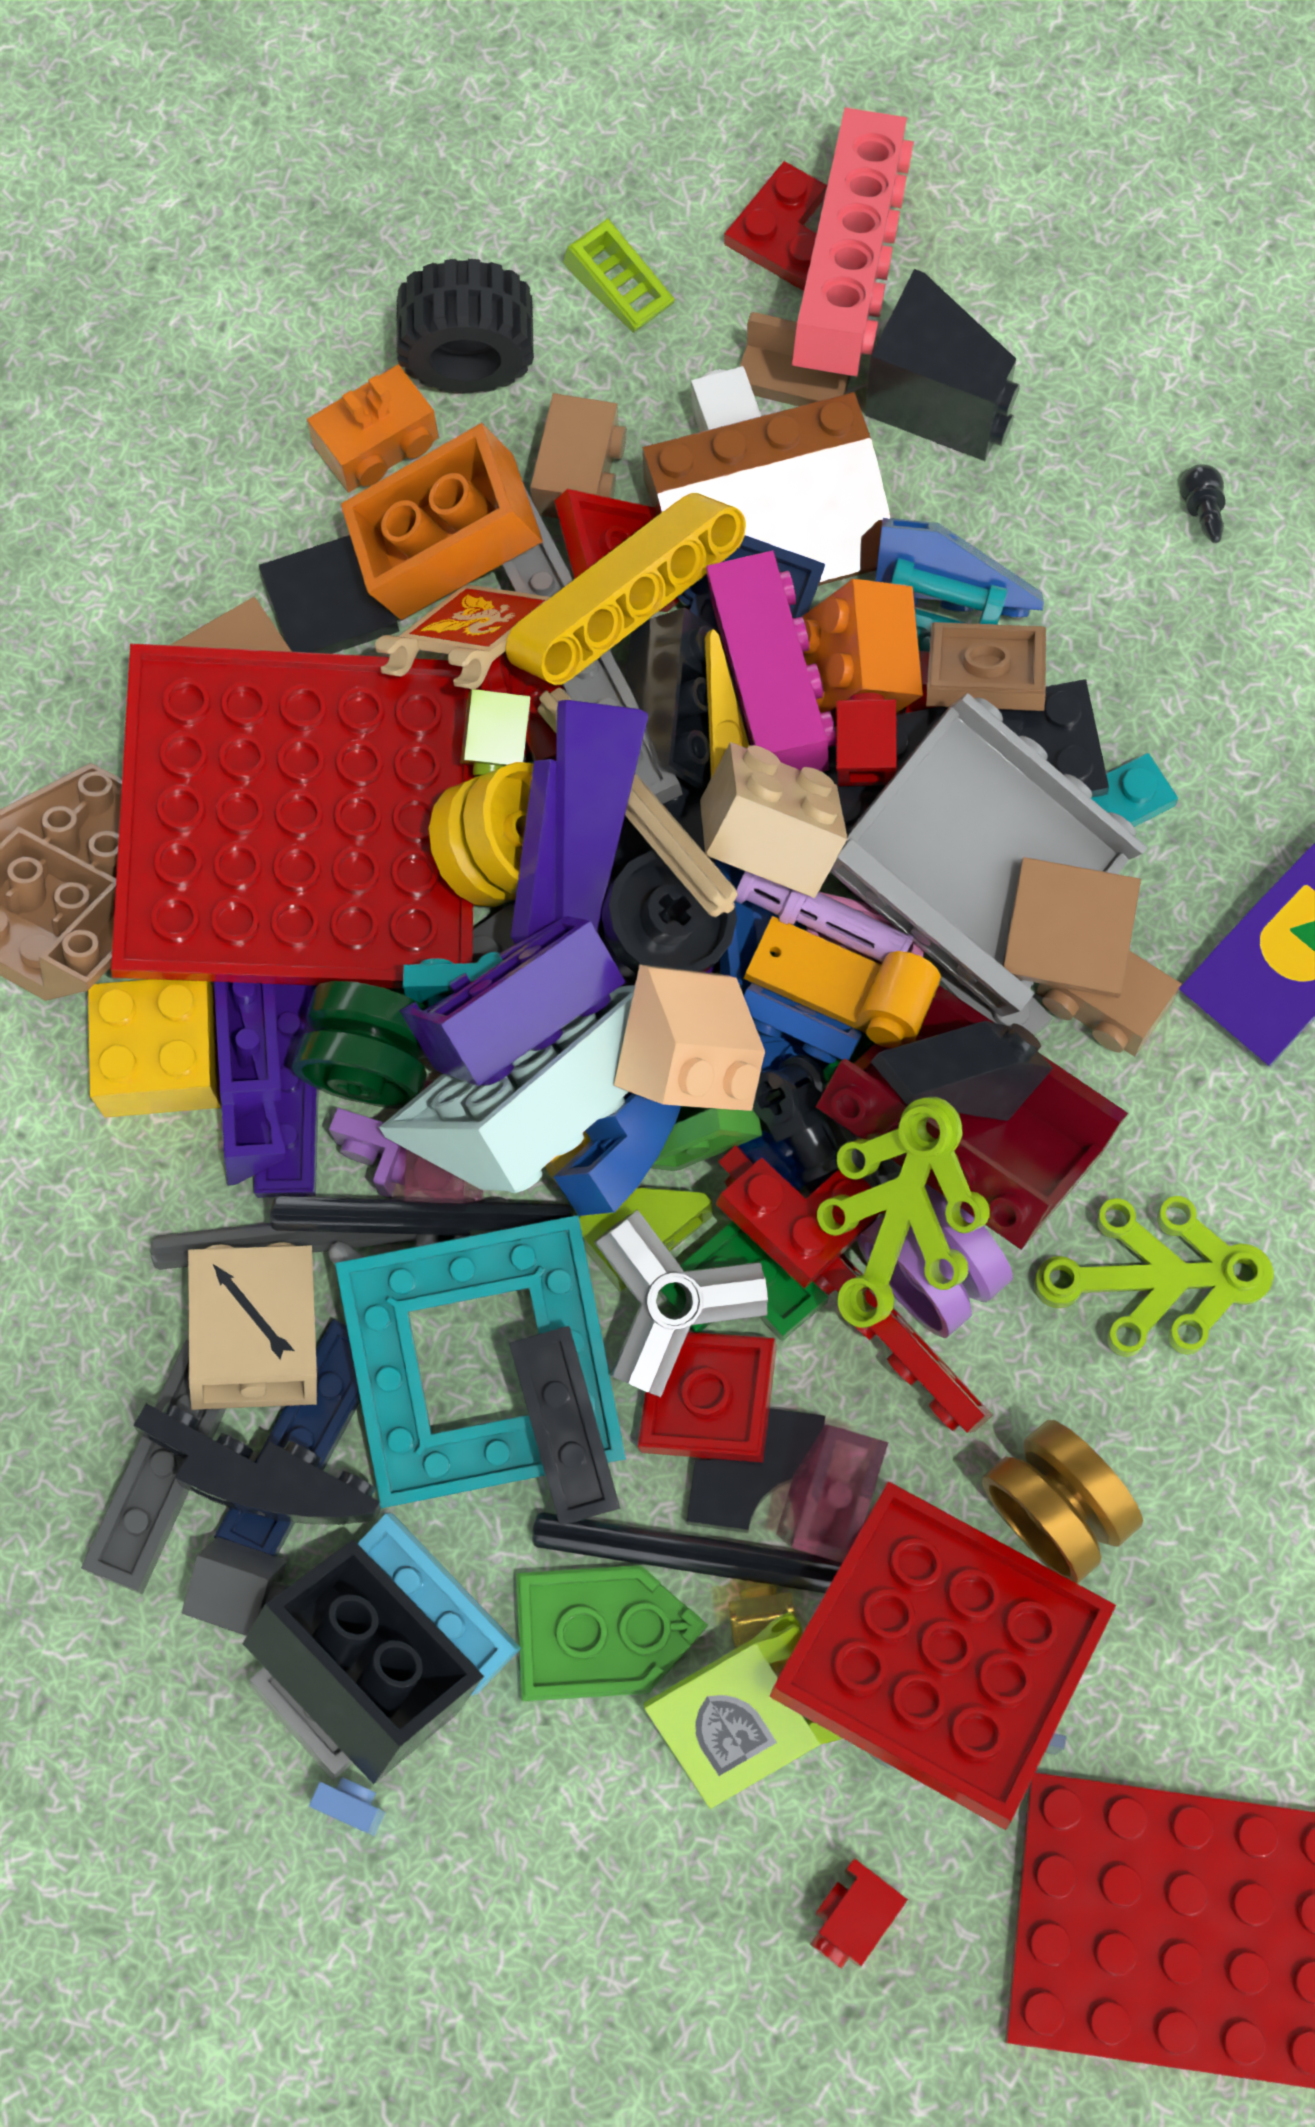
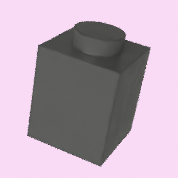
(232, 1585)

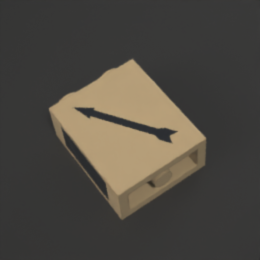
(251, 1327)

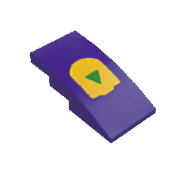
(1264, 969)

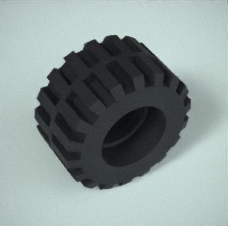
(465, 326)

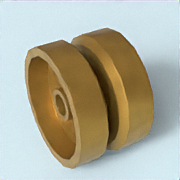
(1062, 1500)

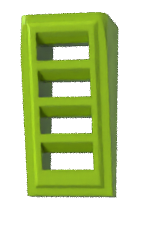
(607, 238)

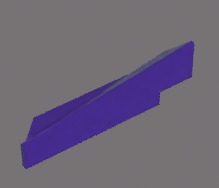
(576, 815)

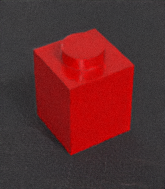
(866, 740)

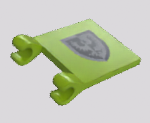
(728, 1725)

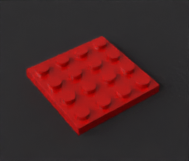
(944, 1654)

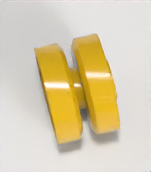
(481, 832)

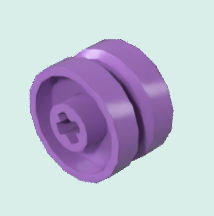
(944, 1309)

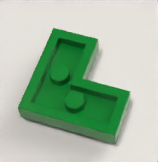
(787, 1302)

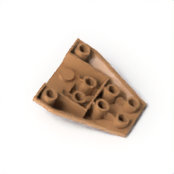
(60, 883)

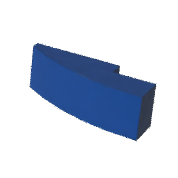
(617, 1155)

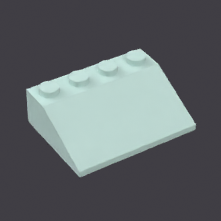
(515, 1127)

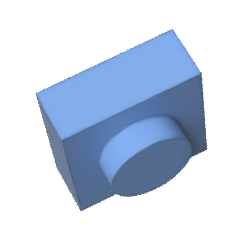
(349, 1804)

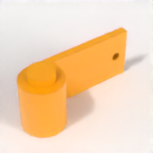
(871, 997)

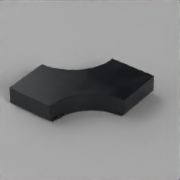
(730, 1491)

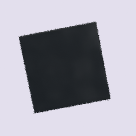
(325, 599)

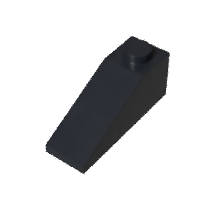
(975, 1068)

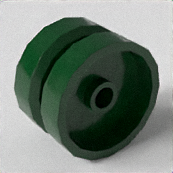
(360, 1045)

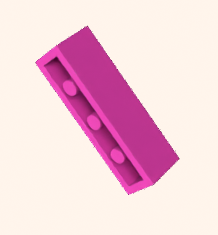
(767, 660)

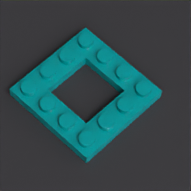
(377, 1301)

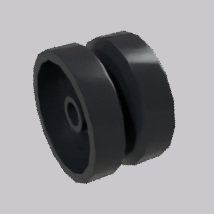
(659, 923)

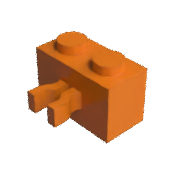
(373, 429)

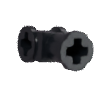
(796, 1115)

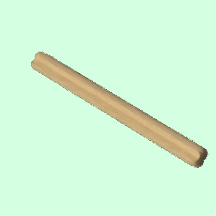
(664, 834)

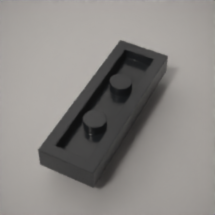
(564, 1425)

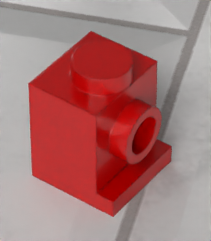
(856, 1916)

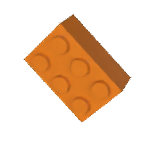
(441, 522)

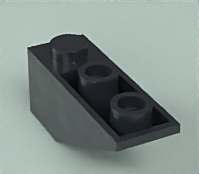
(671, 686)

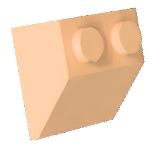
(690, 1041)

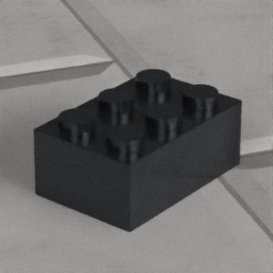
(362, 1660)

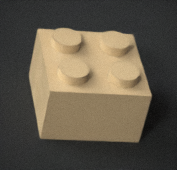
(773, 819)

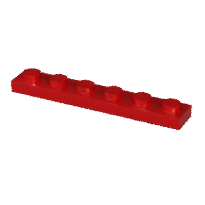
(911, 1354)

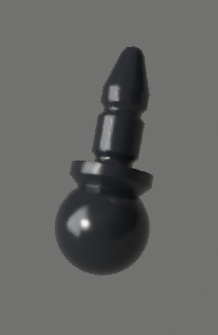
(1204, 497)

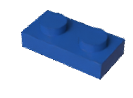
(821, 1035)

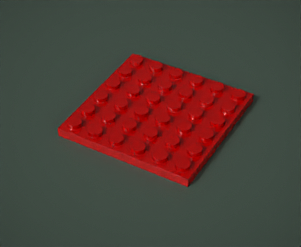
(285, 817)

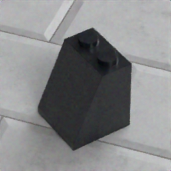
(941, 373)

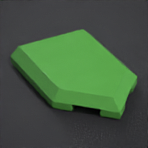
(599, 1632)

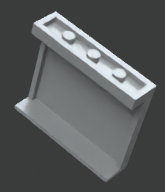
(950, 838)

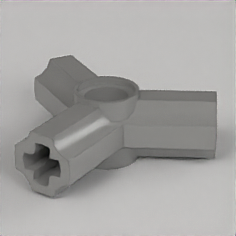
(710, 1297)

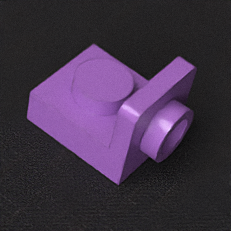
(364, 1143)

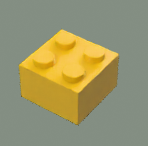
(153, 1047)

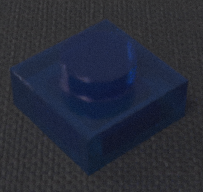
(777, 1155)

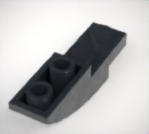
(277, 1487)

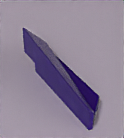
(248, 1078)

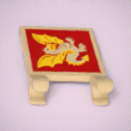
(467, 627)

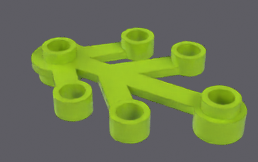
(905, 1205)
(1164, 1275)

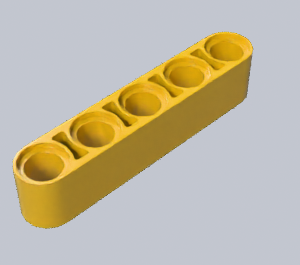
(625, 588)

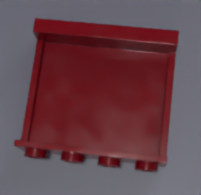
(1015, 1164)

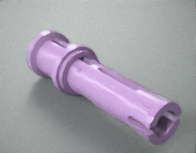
(825, 916)

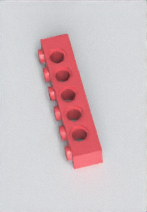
(850, 243)

